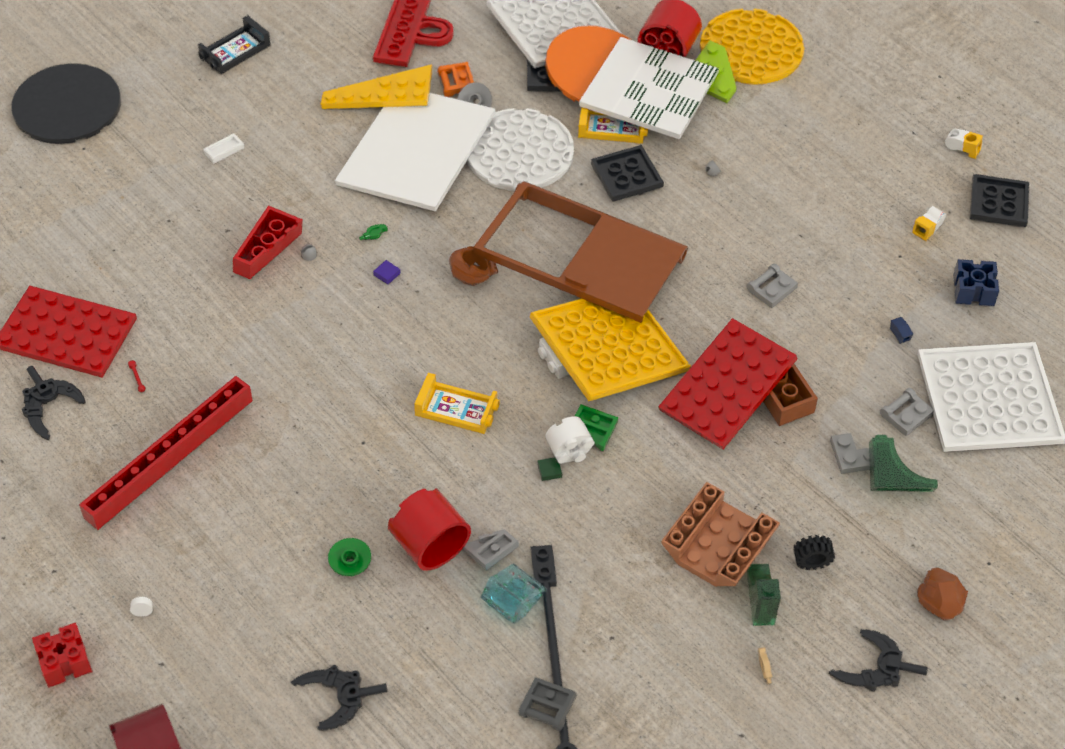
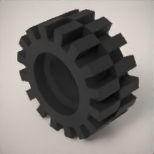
(814, 552)

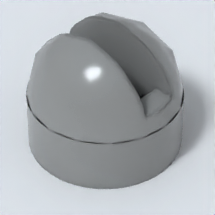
(712, 168)
(308, 252)

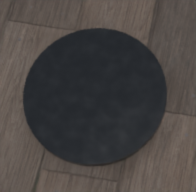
(66, 103)

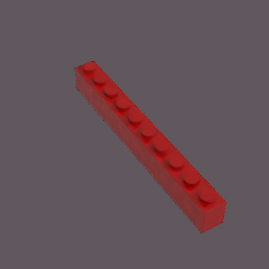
(165, 453)

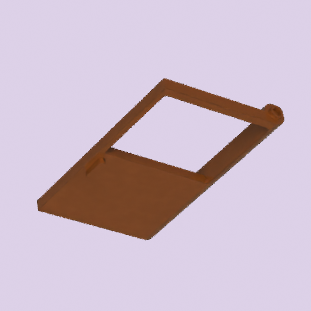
(614, 267)

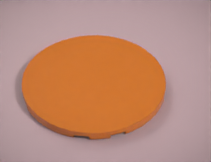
(578, 56)

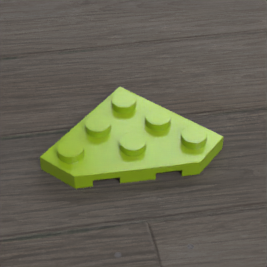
(724, 83)

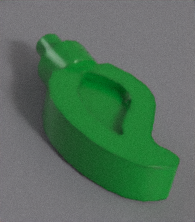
(374, 232)

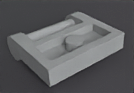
(776, 290)
(910, 417)

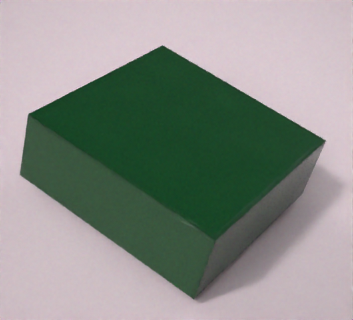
(549, 469)

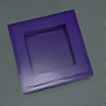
(386, 272)

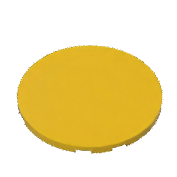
(757, 44)

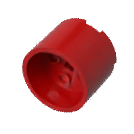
(671, 27)
(429, 529)

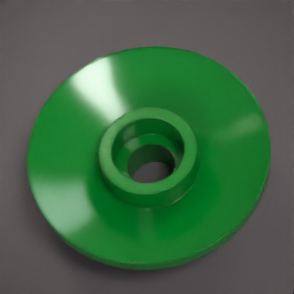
(349, 549)

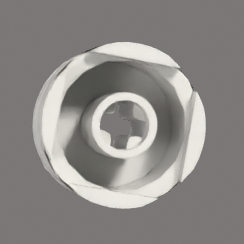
(569, 440)

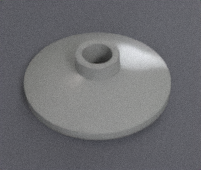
(476, 91)

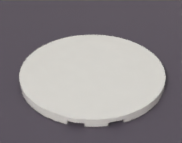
(522, 148)

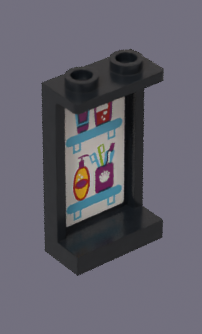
(235, 46)

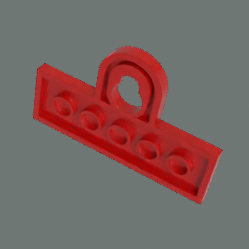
(404, 31)

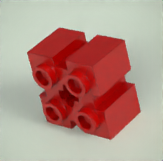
(62, 655)

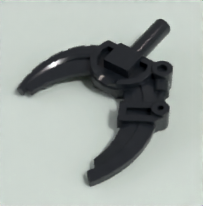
(43, 393)
(888, 665)
(348, 692)

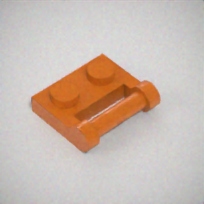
(461, 75)

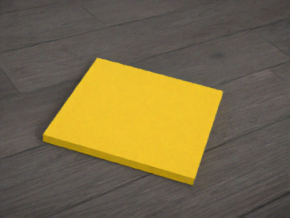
(606, 349)

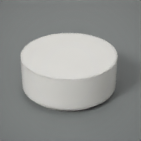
(141, 606)

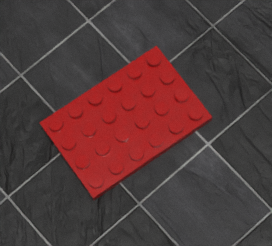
(66, 331)
(727, 383)

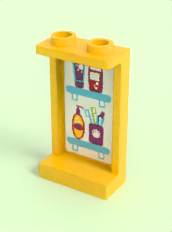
(604, 127)
(455, 405)

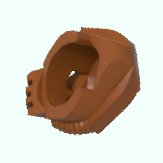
(466, 271)
(942, 594)

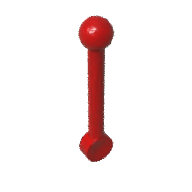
(132, 365)

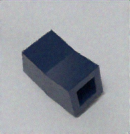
(901, 330)

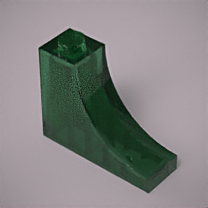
(889, 471)
(763, 594)

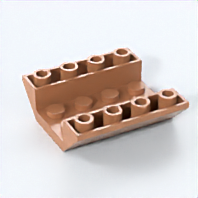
(717, 538)

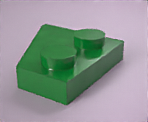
(598, 424)

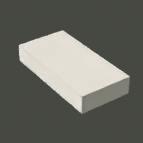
(223, 148)

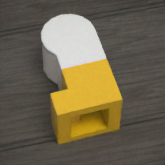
(964, 141)
(930, 221)

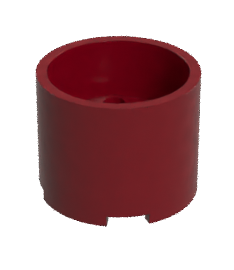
(145, 730)

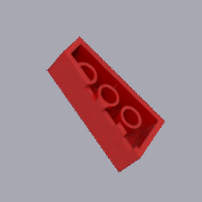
(266, 240)

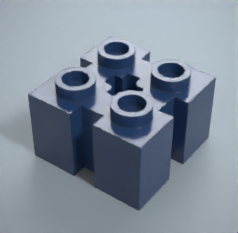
(976, 282)

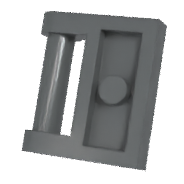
(551, 697)

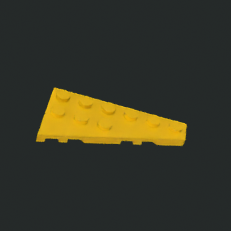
(393, 90)

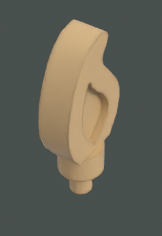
(765, 664)

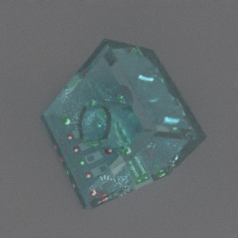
(512, 593)

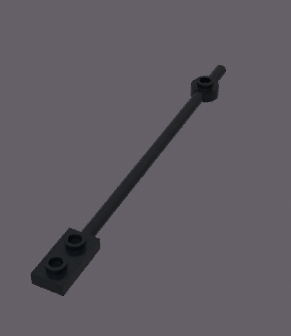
(545, 574)

